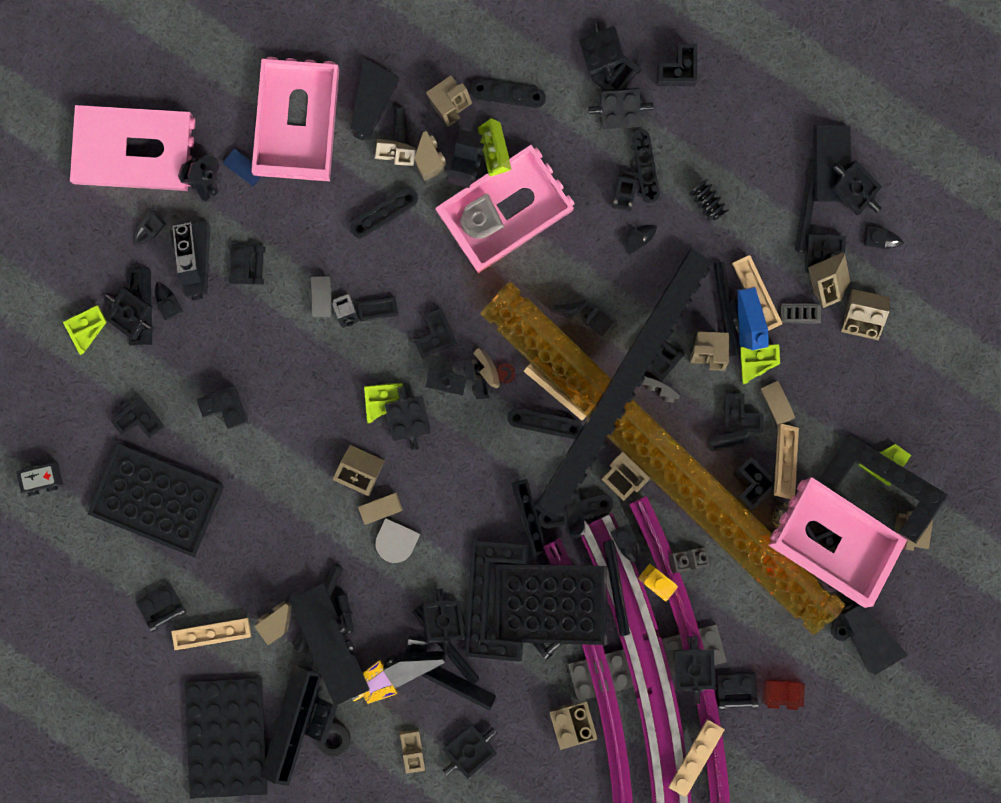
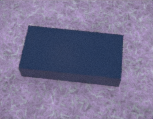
(241, 166)

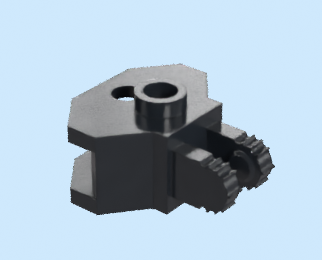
(200, 175)

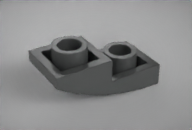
(321, 296)
(666, 392)
(688, 560)

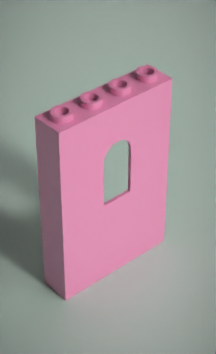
(102, 140)
(290, 149)
(547, 208)
(865, 548)

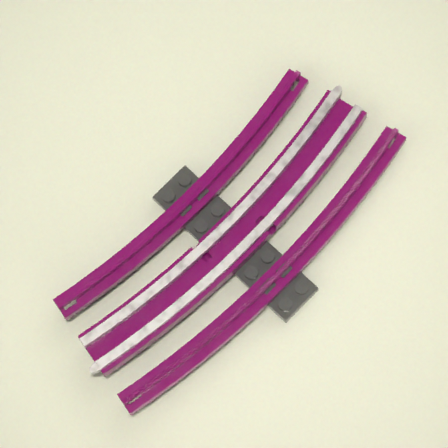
(647, 666)

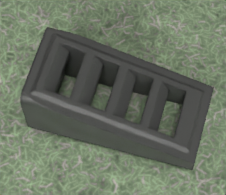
(817, 314)

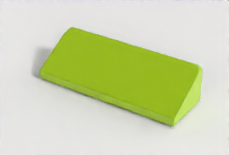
(494, 148)

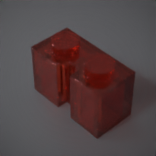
(783, 693)

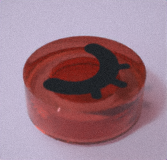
(506, 373)

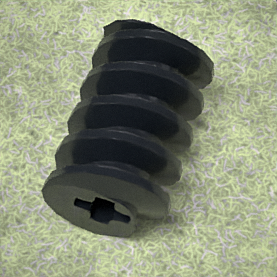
(708, 201)

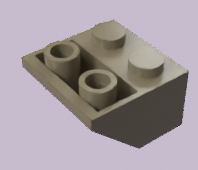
(427, 159)
(830, 279)
(865, 314)
(358, 470)
(276, 624)
(573, 724)

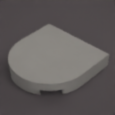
(481, 218)
(395, 541)

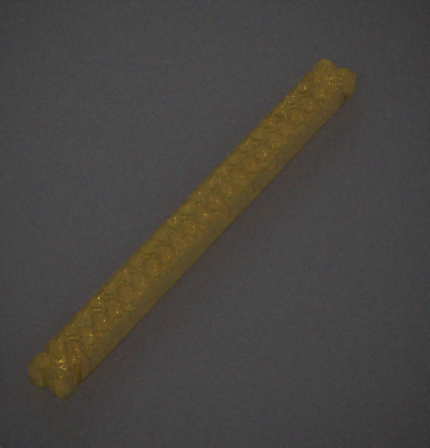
(663, 460)

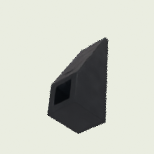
(186, 254)

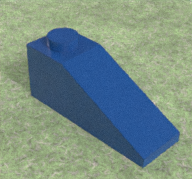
(752, 323)

